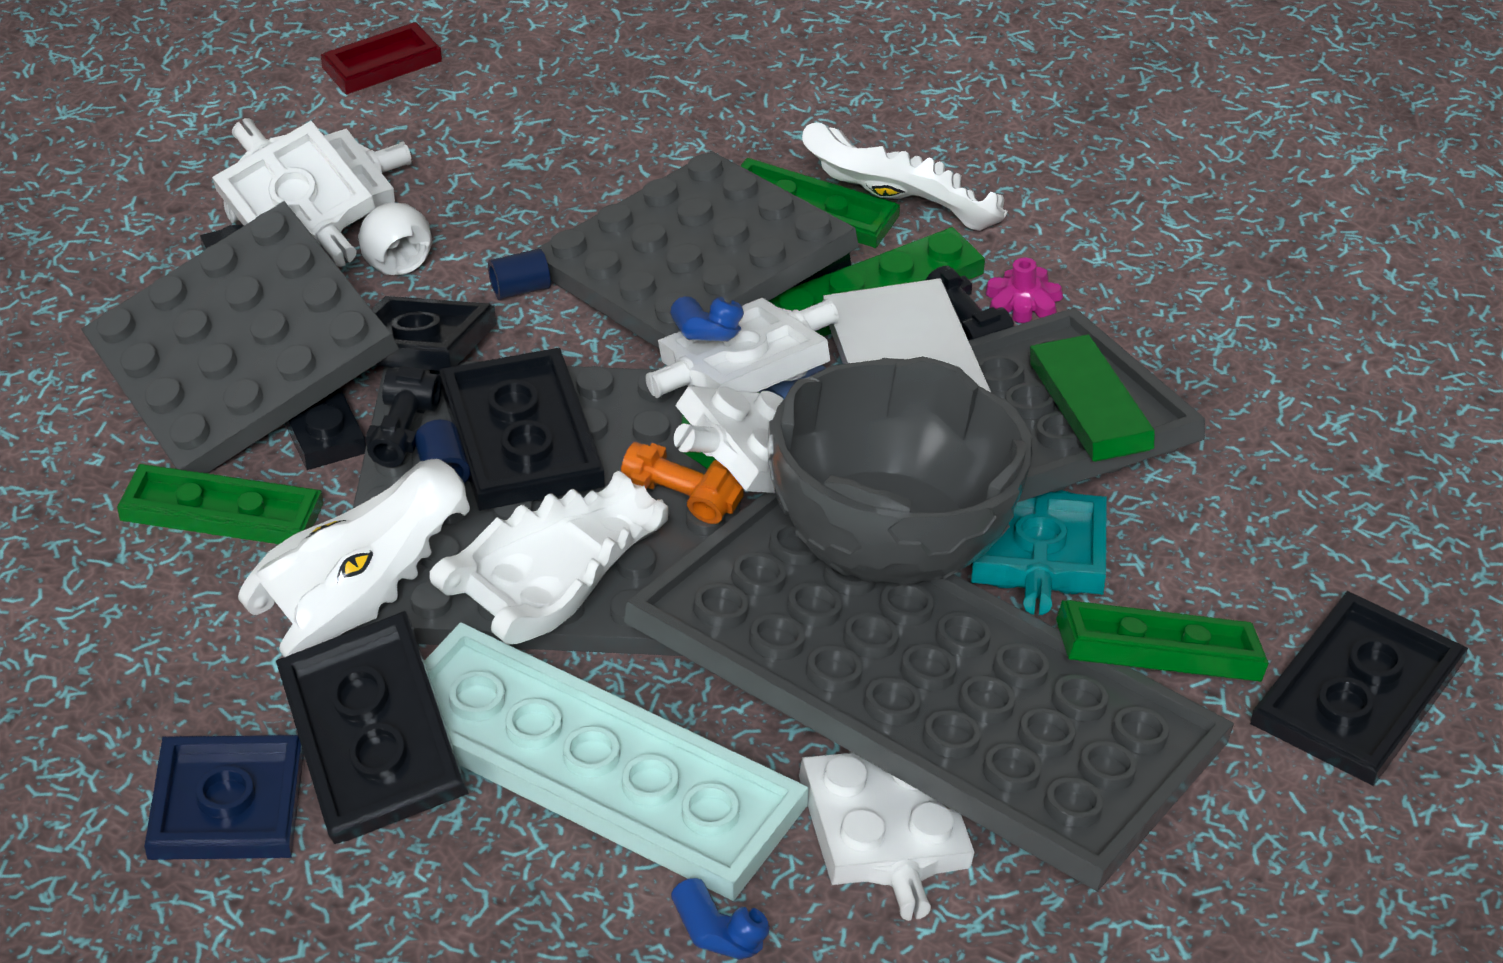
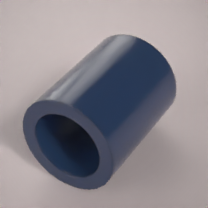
(519, 274)
(442, 441)

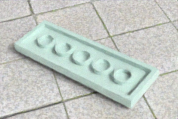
(610, 763)

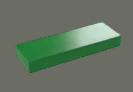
(865, 212)
(1092, 398)
(218, 504)
(1161, 640)

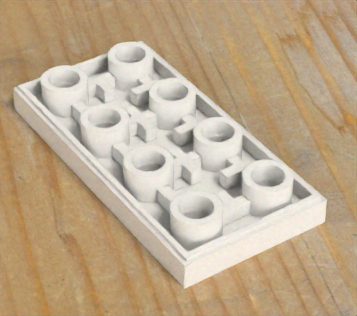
(902, 324)

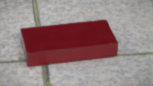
(381, 58)

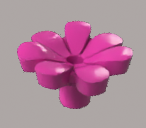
(1024, 290)

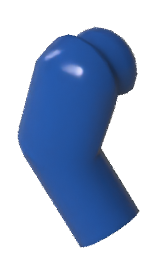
(717, 325)
(732, 936)

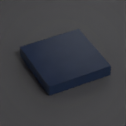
(225, 797)

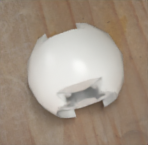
(395, 239)

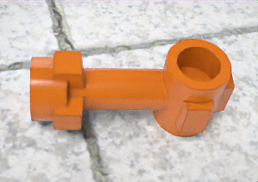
(709, 493)

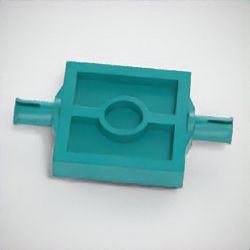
(1050, 546)

